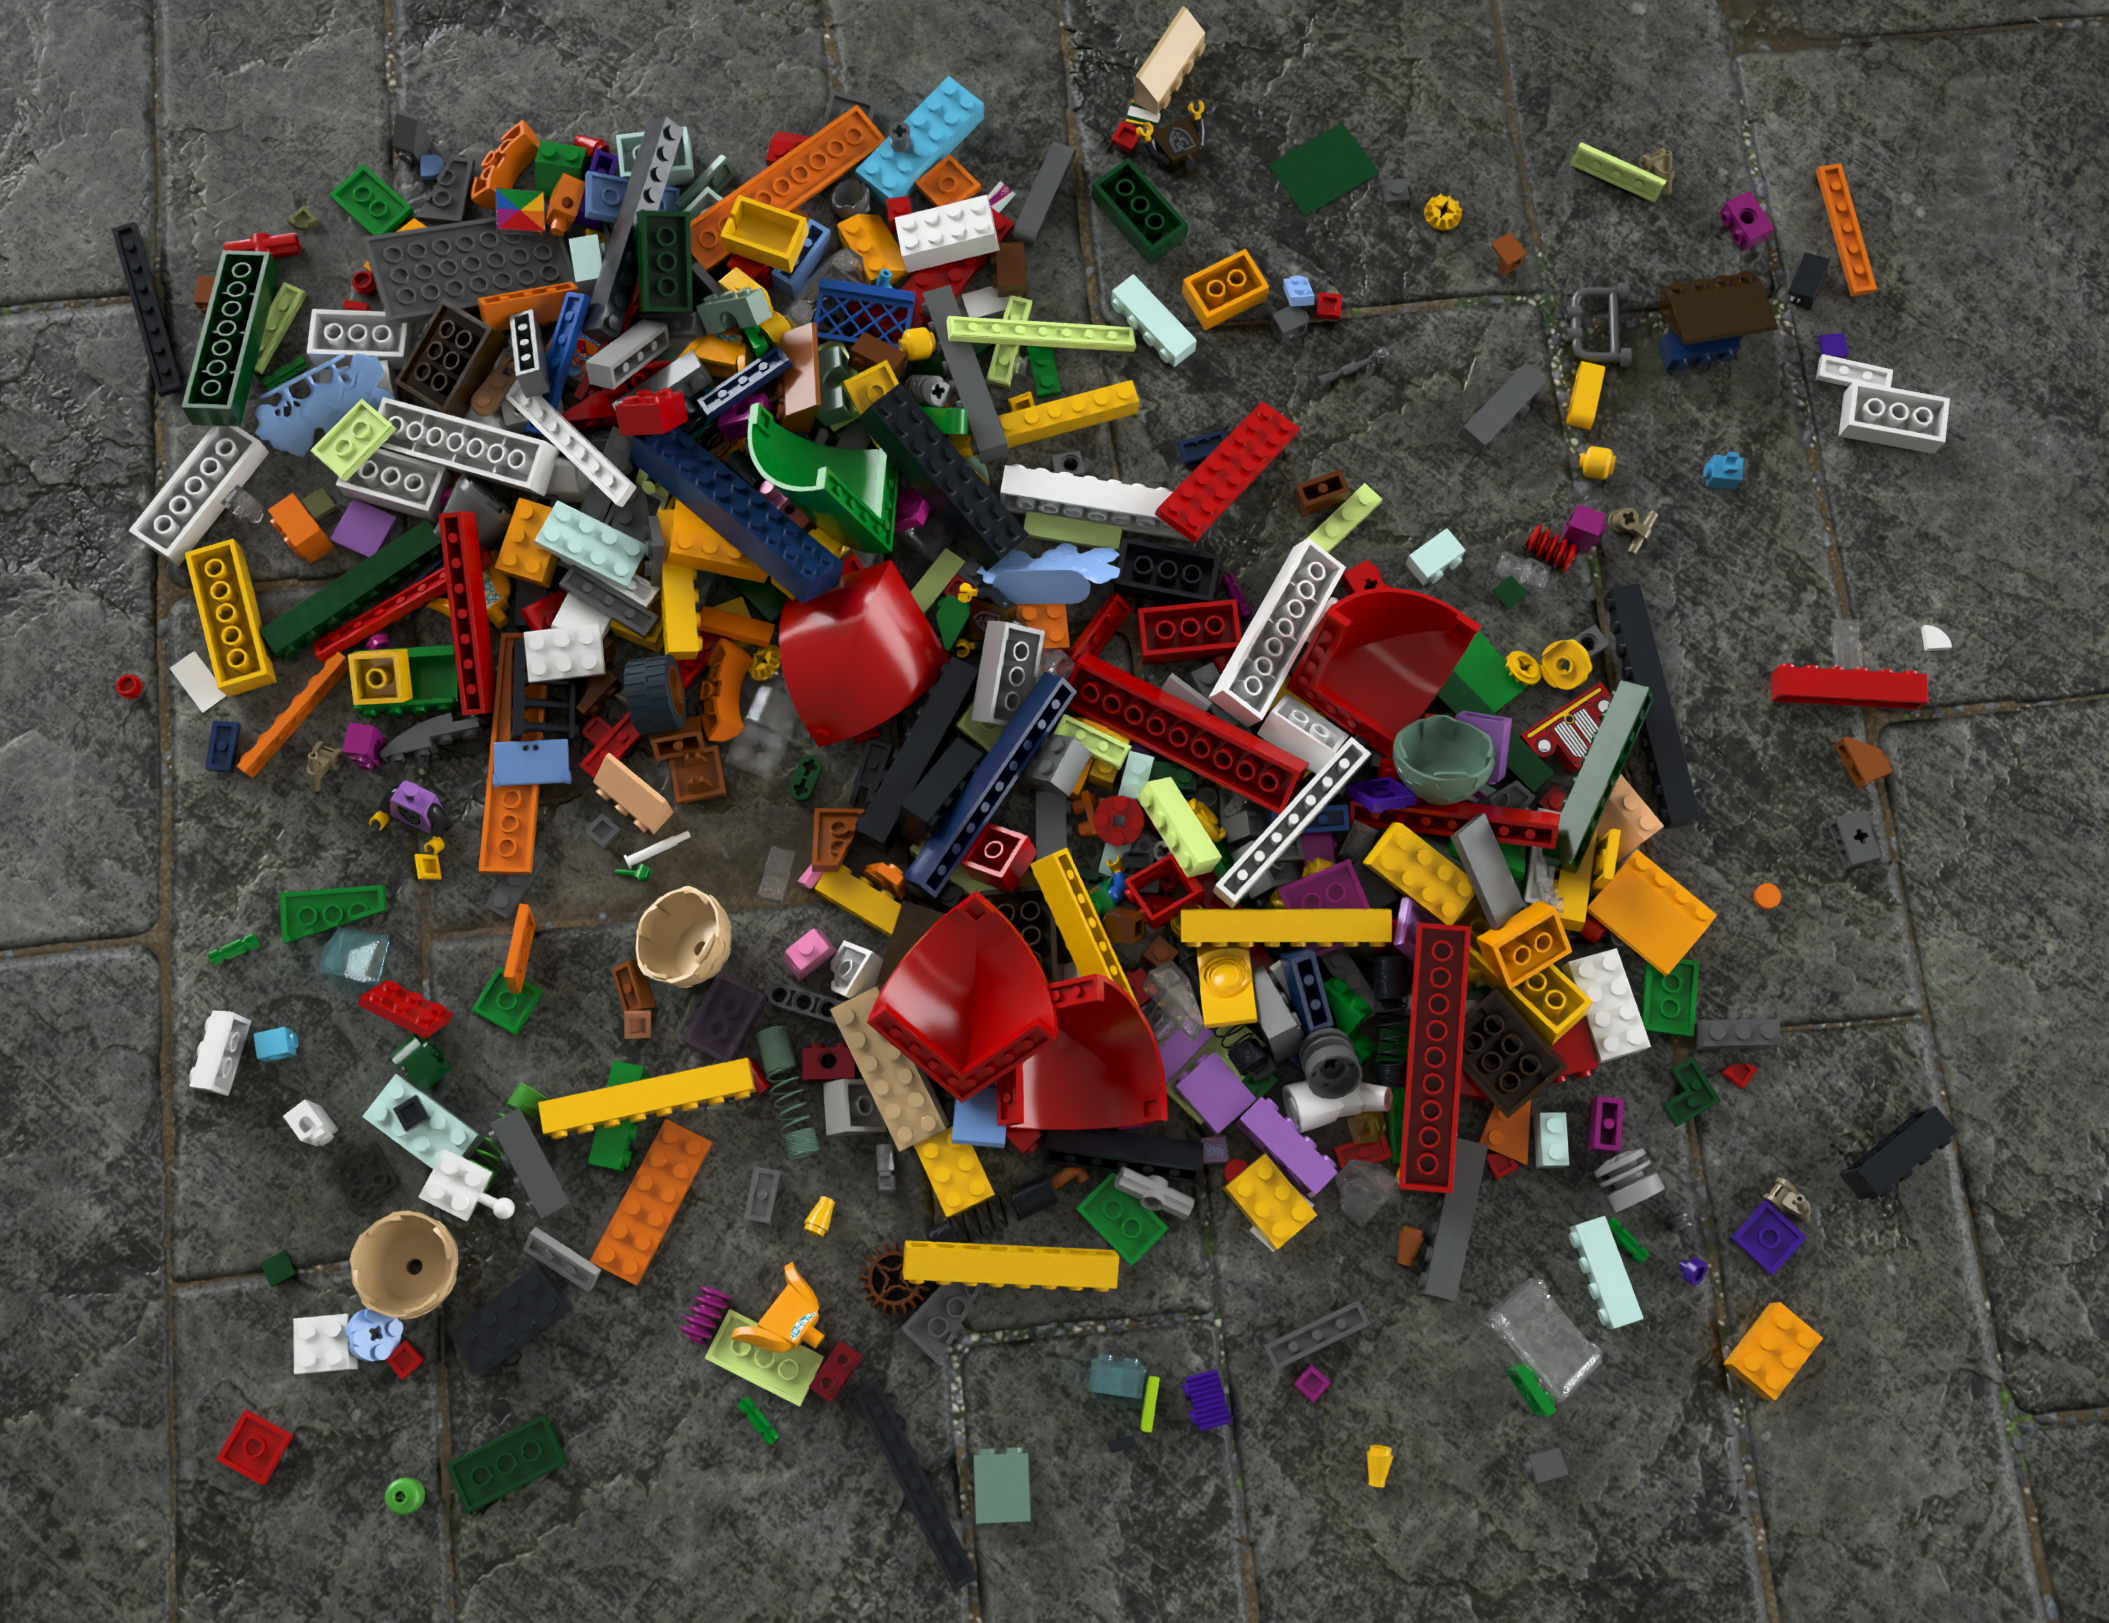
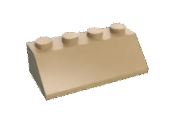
(1169, 62)

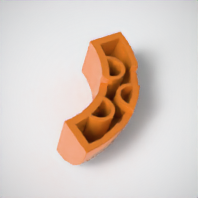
(505, 164)
(722, 691)

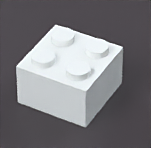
(322, 1344)

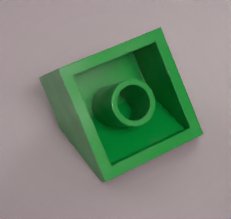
(554, 160)

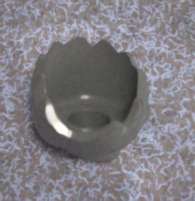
(850, 199)

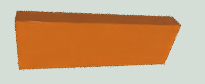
(736, 626)

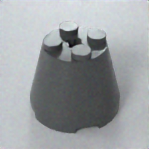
(491, 510)

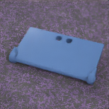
(533, 765)

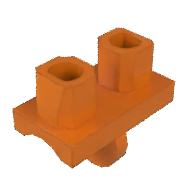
(1086, 804)

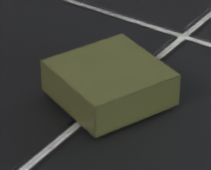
(319, 504)

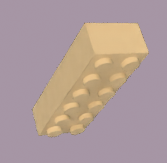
(892, 1078)

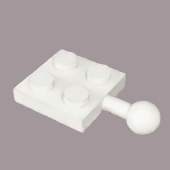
(459, 1185)

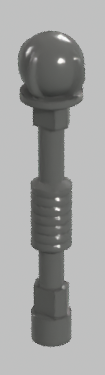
(1379, 356)

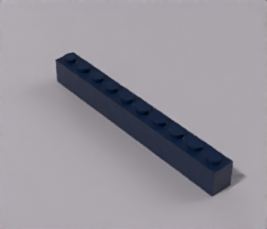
(989, 784)

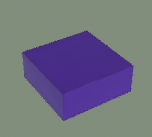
(1833, 345)

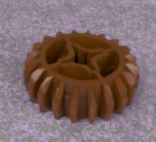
(881, 1297)

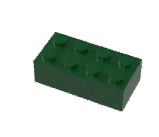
(1139, 211)
(664, 261)

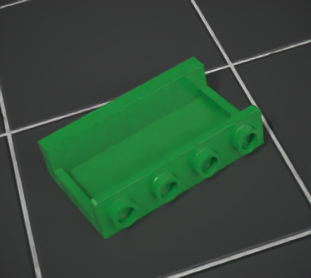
(432, 682)

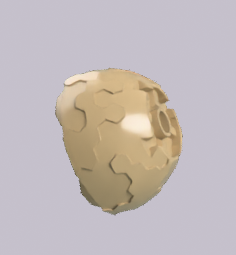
(675, 933)
(383, 1261)

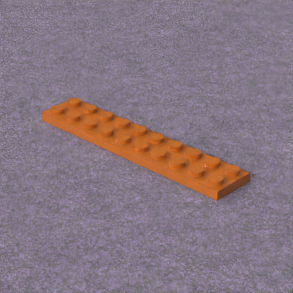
(790, 179)
(510, 810)

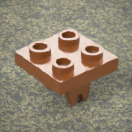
(697, 776)

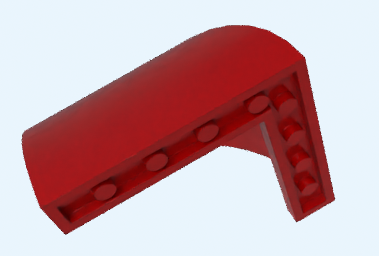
(857, 653)
(1381, 661)
(967, 1000)
(1097, 1071)

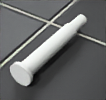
(656, 848)

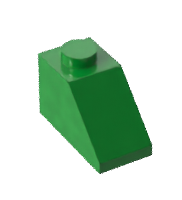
(952, 620)

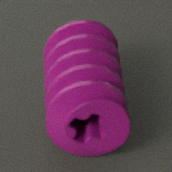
(704, 1314)

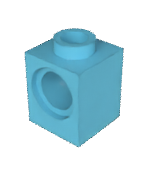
(275, 1044)

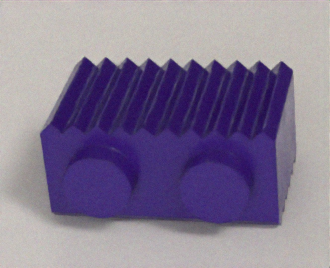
(1207, 1400)

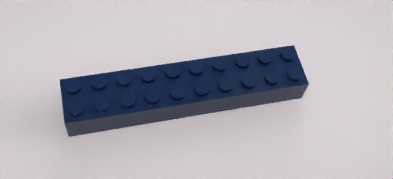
(738, 513)

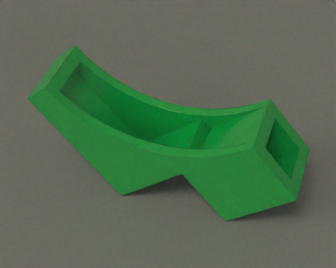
(1350, 1015)

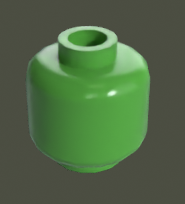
(413, 1498)

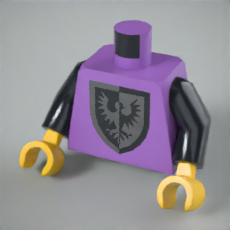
(417, 808)

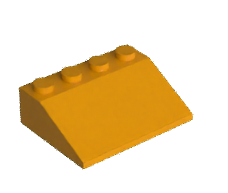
(702, 548)
(1651, 912)

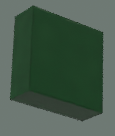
(1510, 591)
(279, 1268)

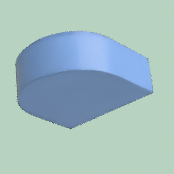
(431, 166)

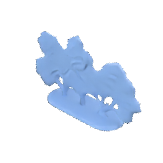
(324, 405)
(1054, 578)

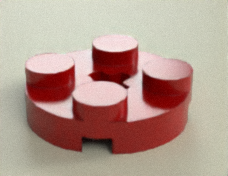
(1104, 820)

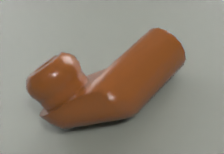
(1067, 1174)

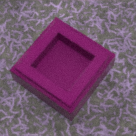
(1311, 1383)

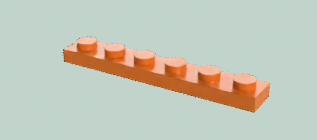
(1846, 230)
(298, 711)

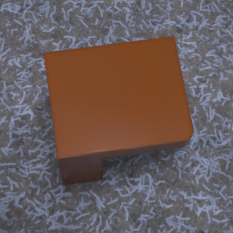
(1510, 253)

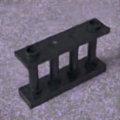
(522, 702)

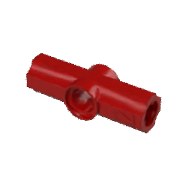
(277, 245)

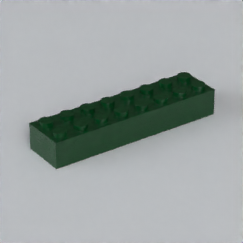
(230, 338)

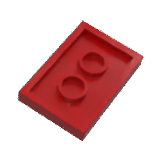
(405, 1008)

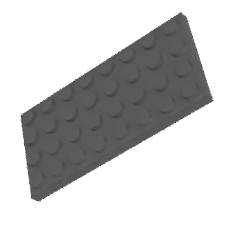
(460, 265)

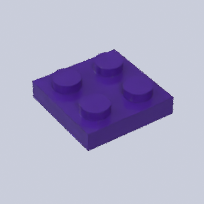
(1381, 794)
(1768, 1237)

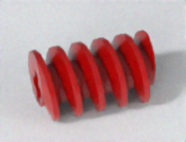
(1551, 548)

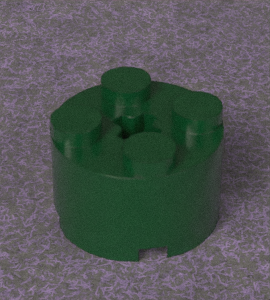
(421, 1061)

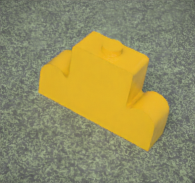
(770, 328)

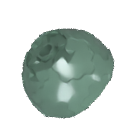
(1443, 759)

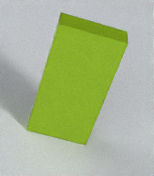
(1149, 1404)

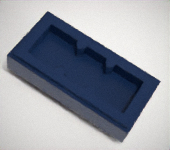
(1199, 448)

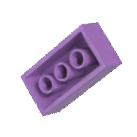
(1286, 1147)

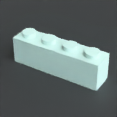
(1153, 321)
(1605, 1272)

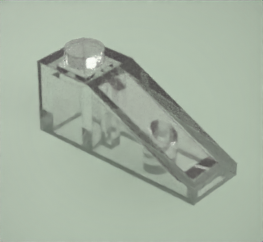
(1175, 996)

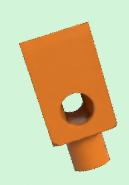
(561, 210)

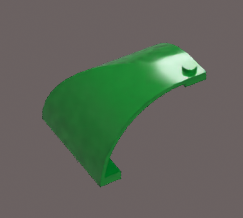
(838, 489)

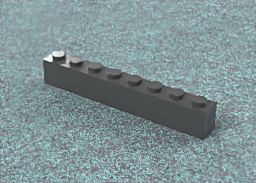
(966, 377)

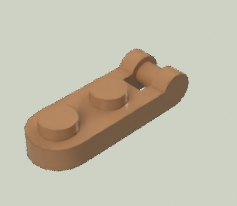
(494, 389)

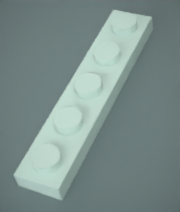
(1133, 781)

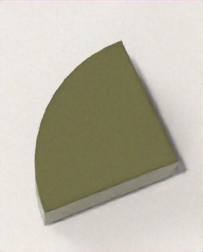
(303, 219)

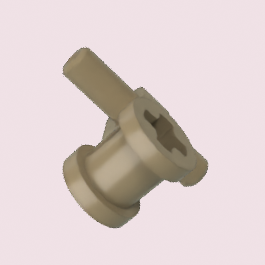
(1661, 165)
(1628, 520)
(320, 761)
(1784, 1197)

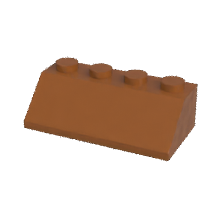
(800, 384)

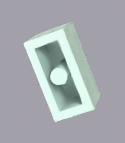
(1435, 557)
(1551, 1140)

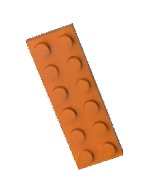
(651, 1202)

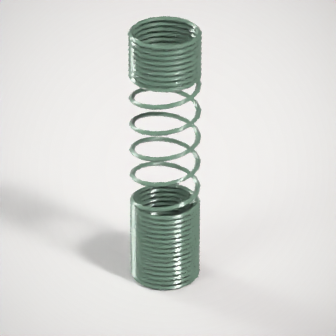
(778, 1057)

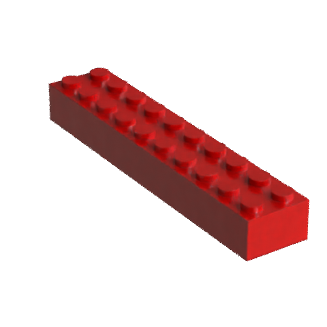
(1186, 734)
(1434, 1057)

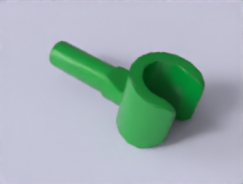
(642, 873)

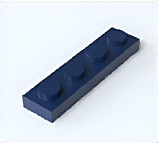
(744, 382)

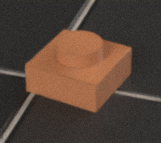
(637, 1024)

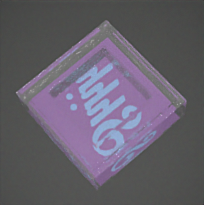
(1215, 1149)

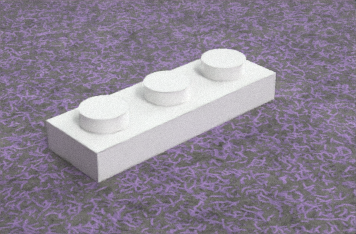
(1845, 371)

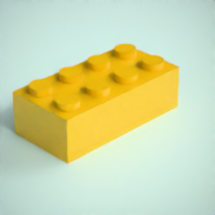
(1420, 873)

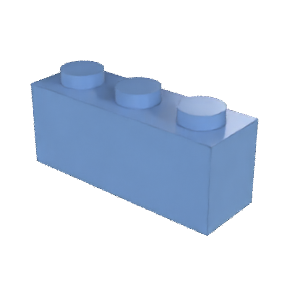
(812, 252)

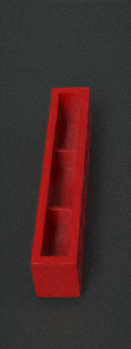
(1849, 687)

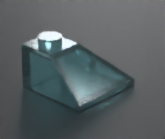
(354, 956)

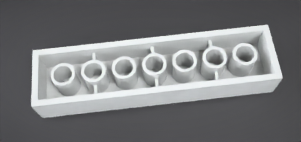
(469, 447)
(1086, 499)
(1277, 633)

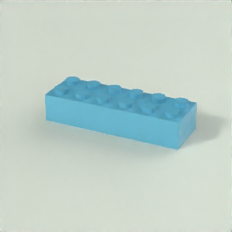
(935, 132)

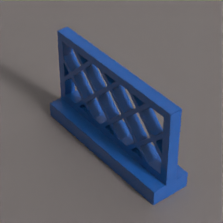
(862, 294)

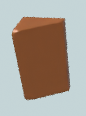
(633, 987)

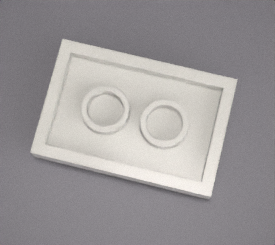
(564, 653)

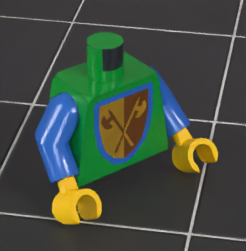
(1110, 892)

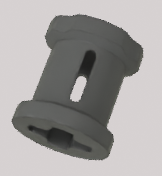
(900, 137)

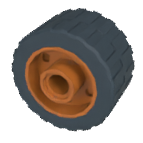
(655, 694)

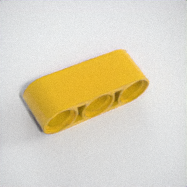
(1585, 395)

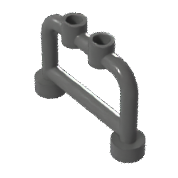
(1574, 334)

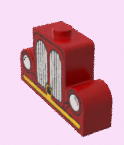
(1570, 729)

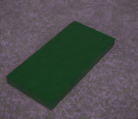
(506, 1463)

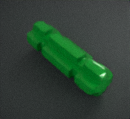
(285, 373)
(233, 949)
(1627, 1241)
(758, 1421)

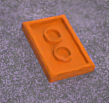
(519, 949)

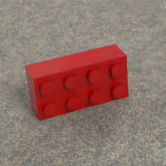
(1188, 631)

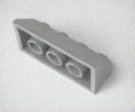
(1006, 671)

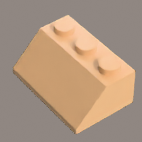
(631, 795)
(1630, 815)

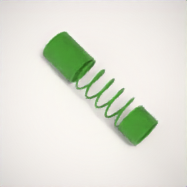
(524, 1099)

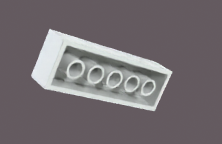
(194, 493)

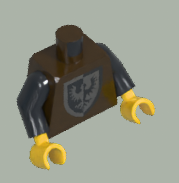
(1178, 143)
(985, 605)

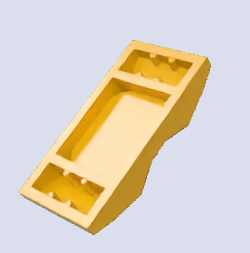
(1226, 985)

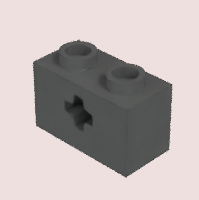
(1851, 851)

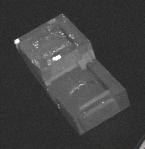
(1845, 643)

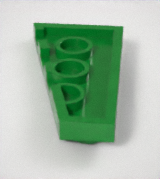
(323, 909)

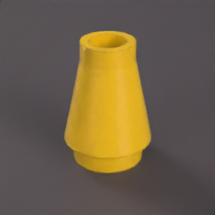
(819, 1219)
(1379, 1462)

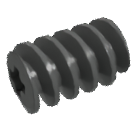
(928, 390)

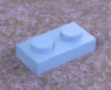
(1298, 291)

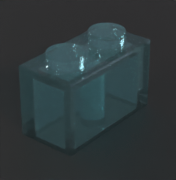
(1116, 1377)

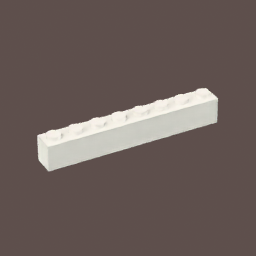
(1291, 822)

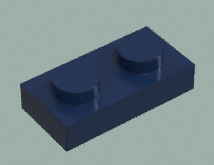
(223, 746)

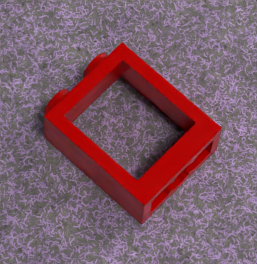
(1154, 872)

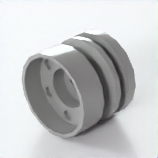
(1629, 1179)

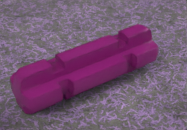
(1235, 592)

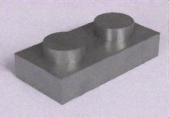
(762, 1195)

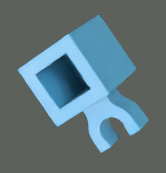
(1724, 471)

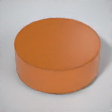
(1766, 896)

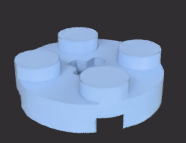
(359, 1336)

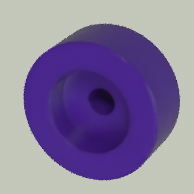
(1693, 1270)

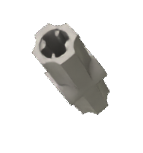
(1154, 1193)

